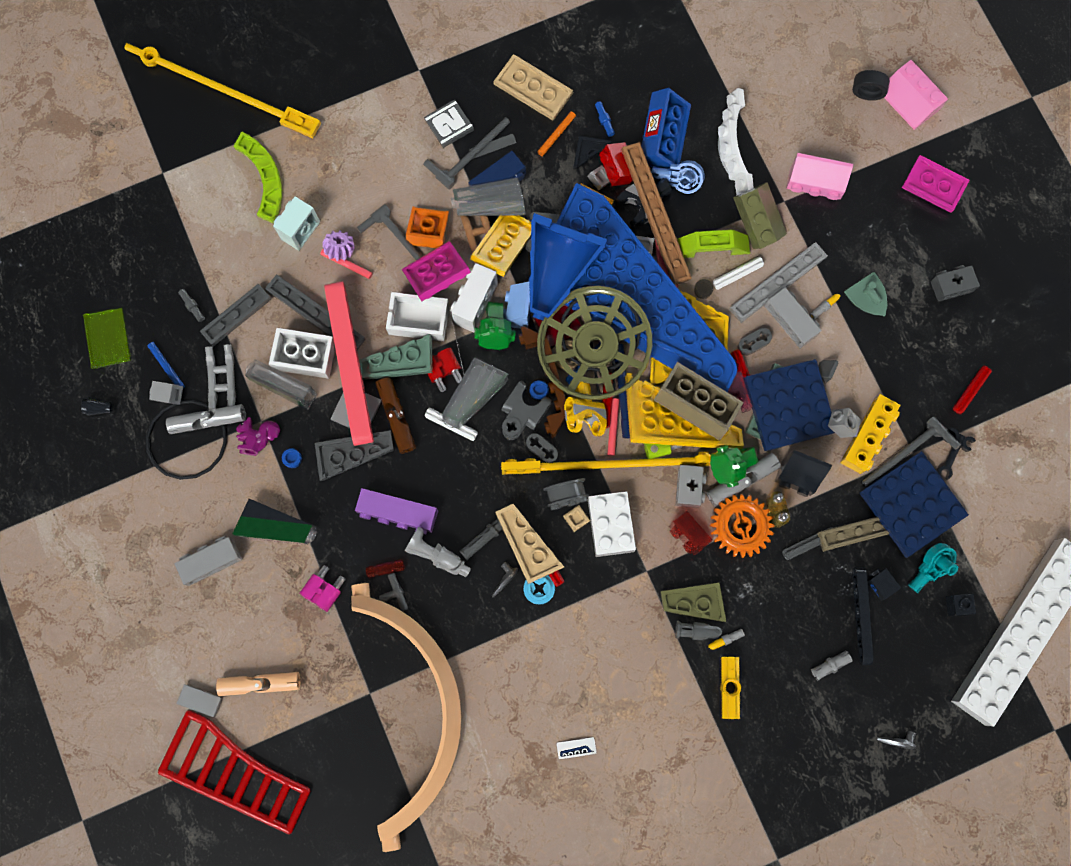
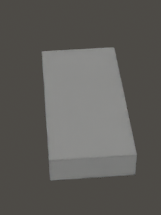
(199, 700)

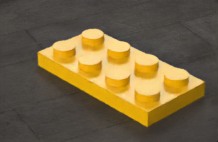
(503, 243)

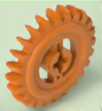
(746, 544)

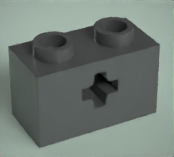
(954, 283)

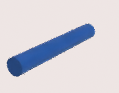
(165, 365)

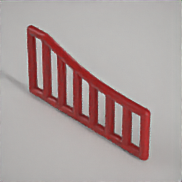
(234, 803)

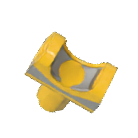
(585, 410)

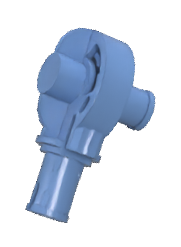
(682, 177)

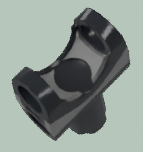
(631, 196)

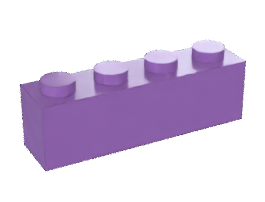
(396, 510)

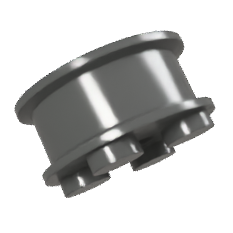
(566, 494)

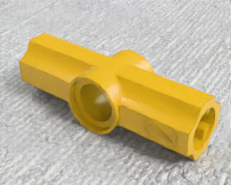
(731, 701)

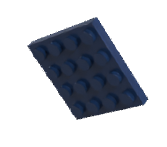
(789, 404)
(914, 504)

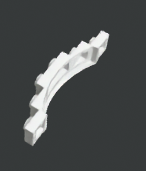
(728, 144)

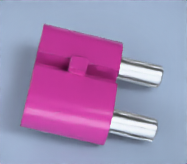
(321, 592)

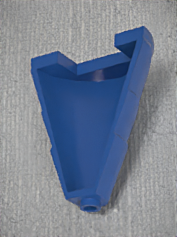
(557, 263)

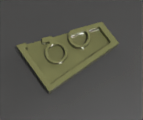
(695, 601)

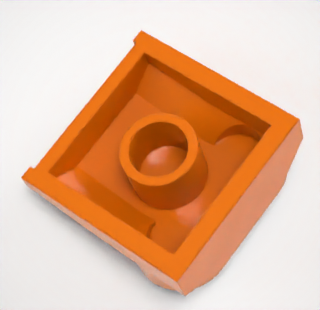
(427, 227)

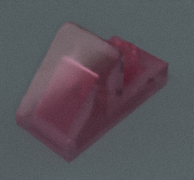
(739, 389)

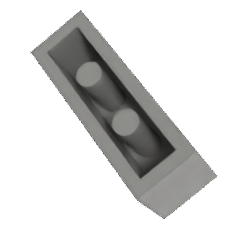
(793, 317)
(208, 560)

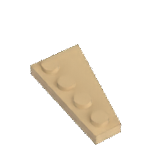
(530, 551)

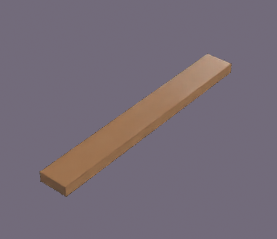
(656, 213)

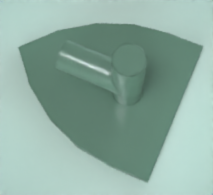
(869, 295)

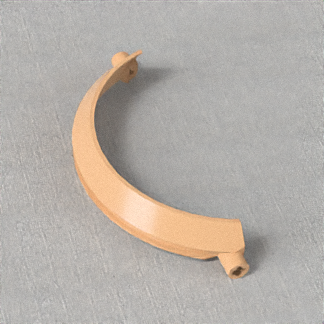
(451, 711)

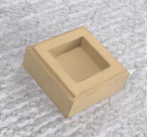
(576, 518)

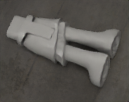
(440, 556)

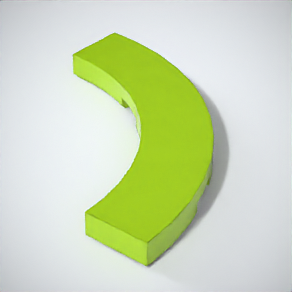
(269, 175)

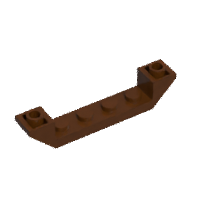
(554, 421)

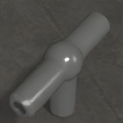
(396, 592)

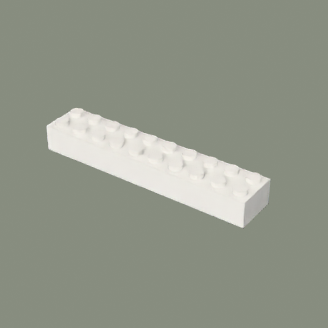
(1019, 638)

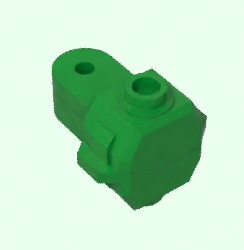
(494, 330)
(730, 464)

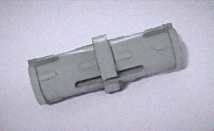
(831, 665)

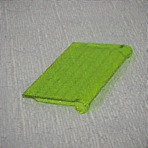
(106, 338)

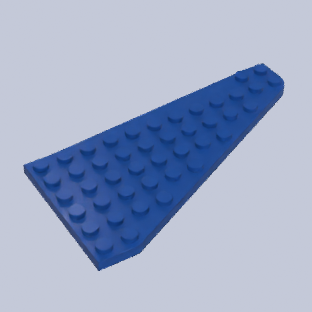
(628, 267)

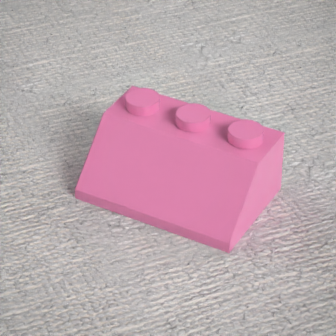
(914, 95)
(819, 176)

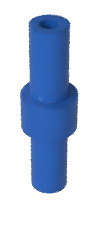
(604, 119)

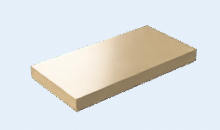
(533, 87)

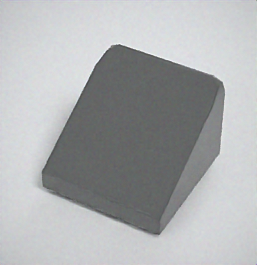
(827, 369)

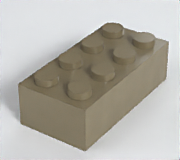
(698, 401)

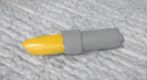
(824, 306)
(726, 639)

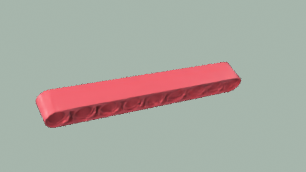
(348, 363)

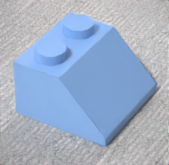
(518, 305)

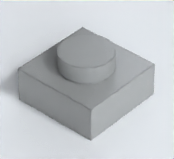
(599, 178)

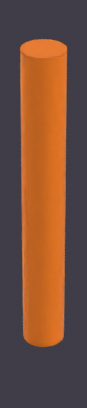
(554, 136)

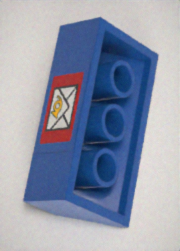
(665, 128)

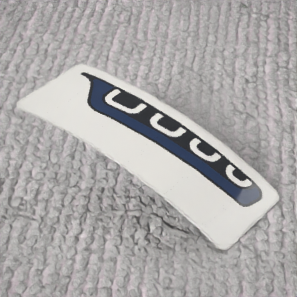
(576, 748)

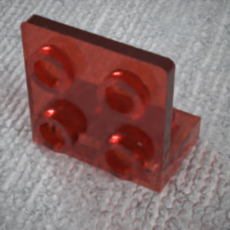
(689, 533)

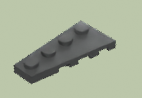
(341, 454)

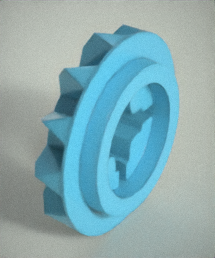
(549, 589)

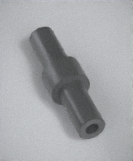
(191, 305)

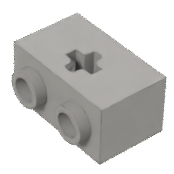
(688, 475)

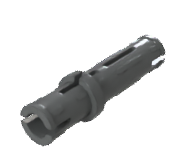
(479, 541)

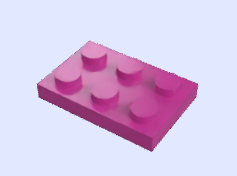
(935, 184)

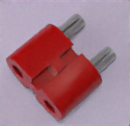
(444, 364)

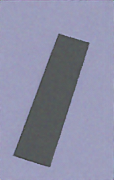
(497, 144)

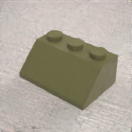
(760, 216)

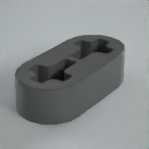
(752, 338)
(539, 451)

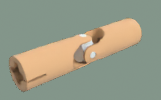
(245, 684)

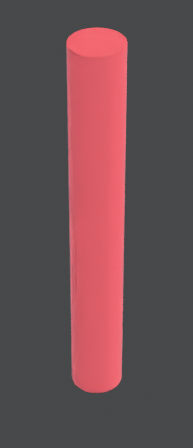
(351, 266)
(613, 427)

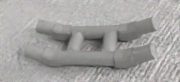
(213, 369)

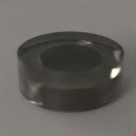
(703, 289)

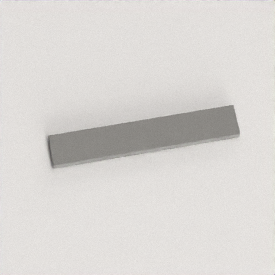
(782, 278)

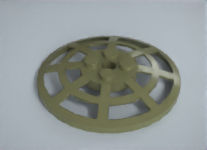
(595, 331)

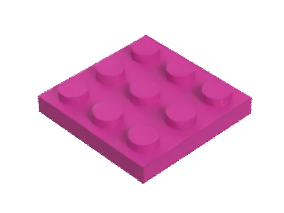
(436, 271)

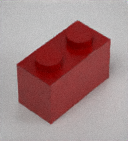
(615, 164)

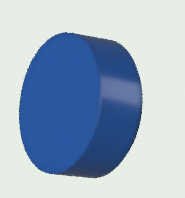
(539, 390)
(291, 458)

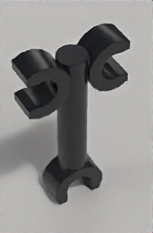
(953, 453)

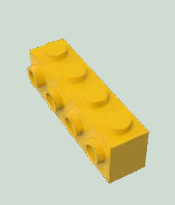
(870, 434)

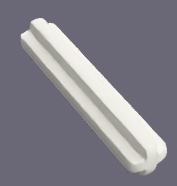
(738, 273)
(464, 430)

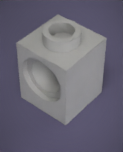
(166, 392)
(844, 422)

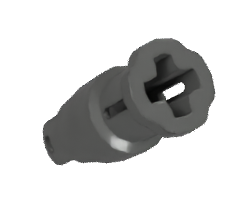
(697, 631)

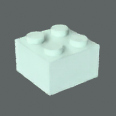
(296, 223)

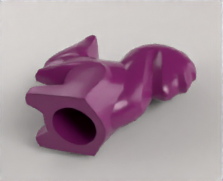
(253, 439)

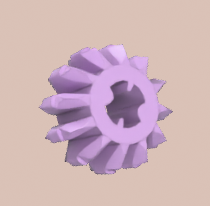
(338, 245)

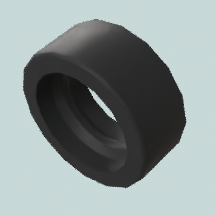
(863, 81)

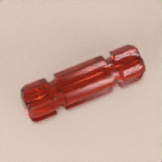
(384, 568)

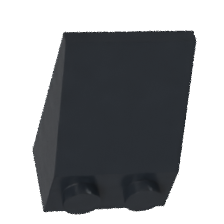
(802, 473)

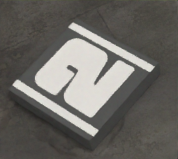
(449, 123)

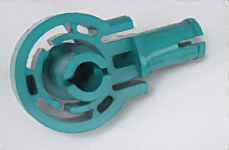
(935, 565)

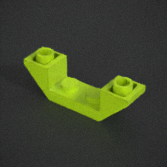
(714, 241)

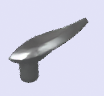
(510, 574)
(908, 743)

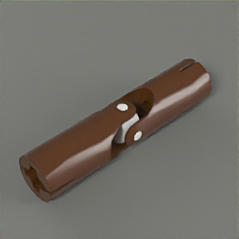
(396, 418)

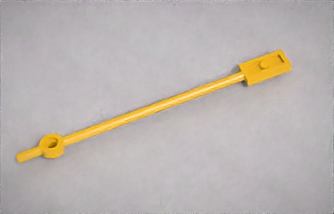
(290, 118)
(530, 465)

